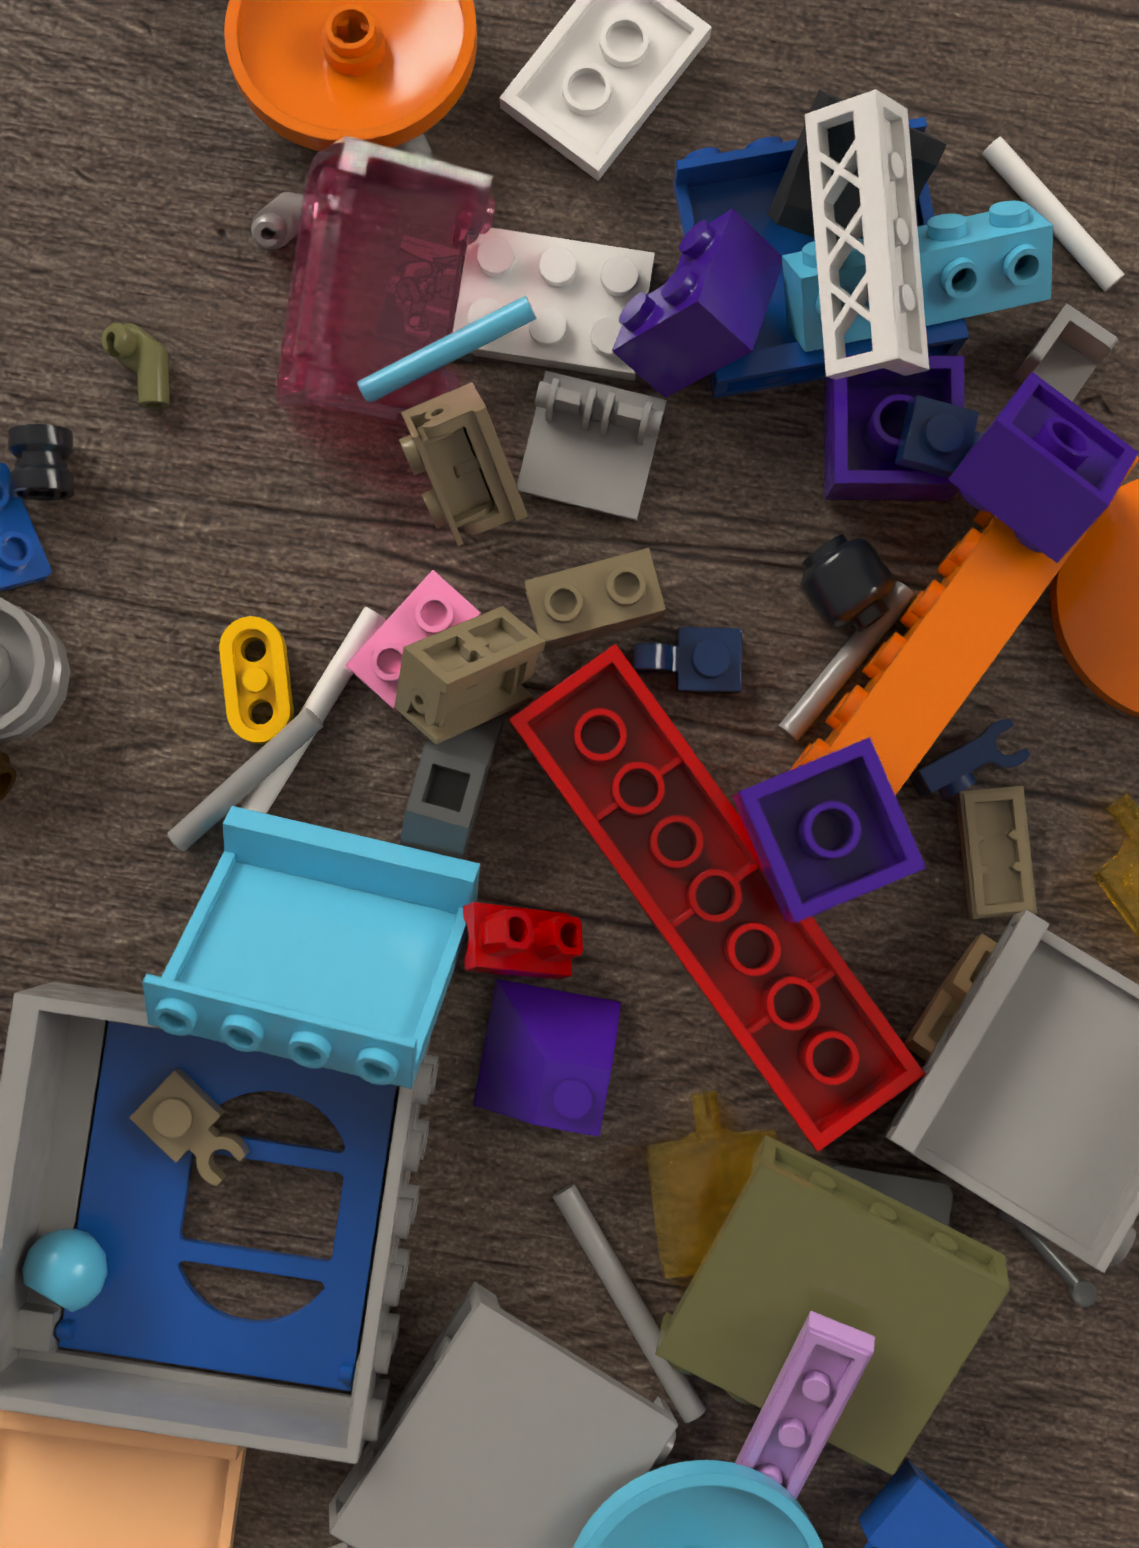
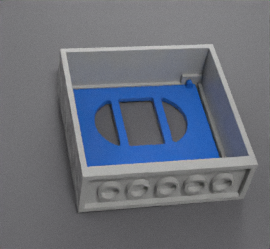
(137, 1213)

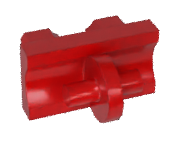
(521, 941)

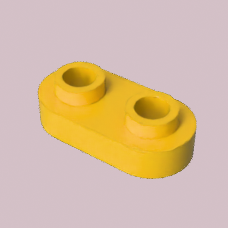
(255, 682)

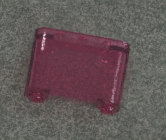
(375, 275)

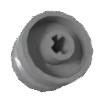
(31, 673)

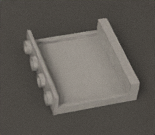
(1038, 1094)
(498, 1443)

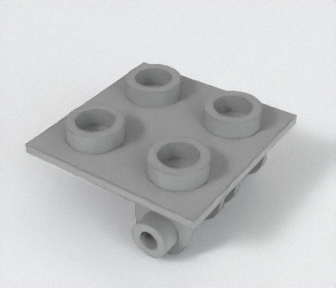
(590, 445)

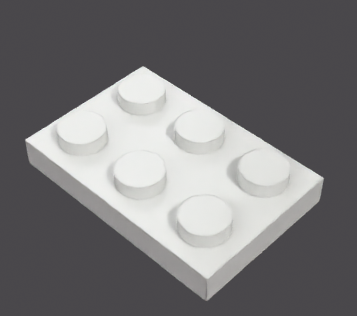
(603, 75)
(572, 289)

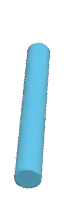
(447, 349)

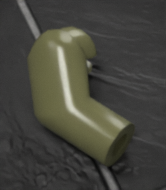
(144, 357)

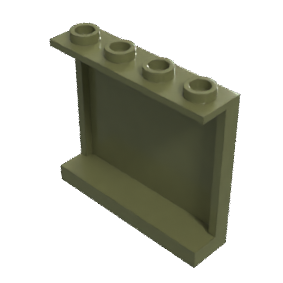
(850, 1253)

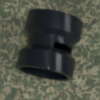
(40, 466)

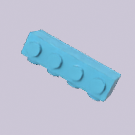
(966, 270)

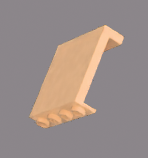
(113, 1487)

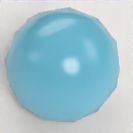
(66, 1268)

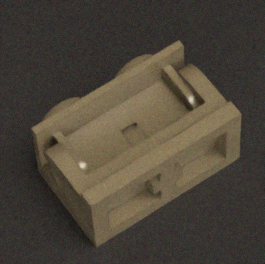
(463, 461)
(595, 600)
(467, 674)

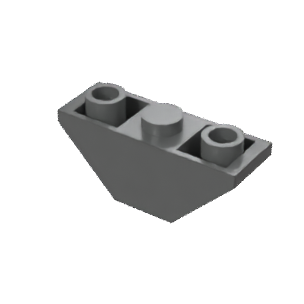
(450, 790)

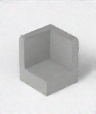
(1067, 352)

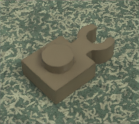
(181, 1119)

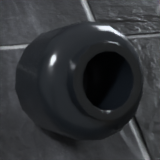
(847, 583)

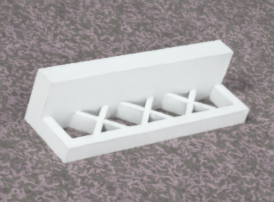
(888, 231)

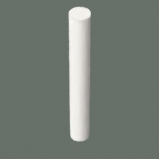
(1065, 226)

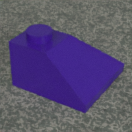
(548, 1057)

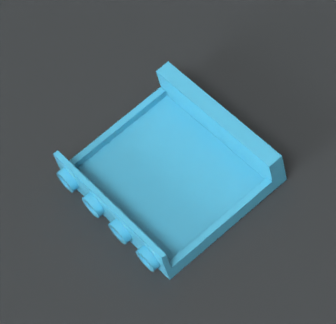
(318, 948)

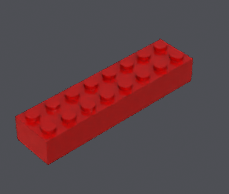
(708, 897)

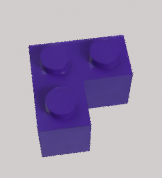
(705, 309)

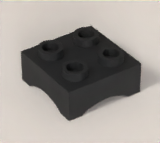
(793, 199)

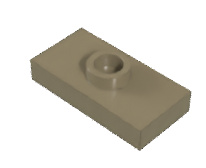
(995, 852)

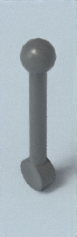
(1080, 1289)

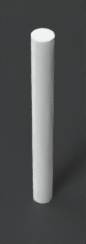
(320, 703)

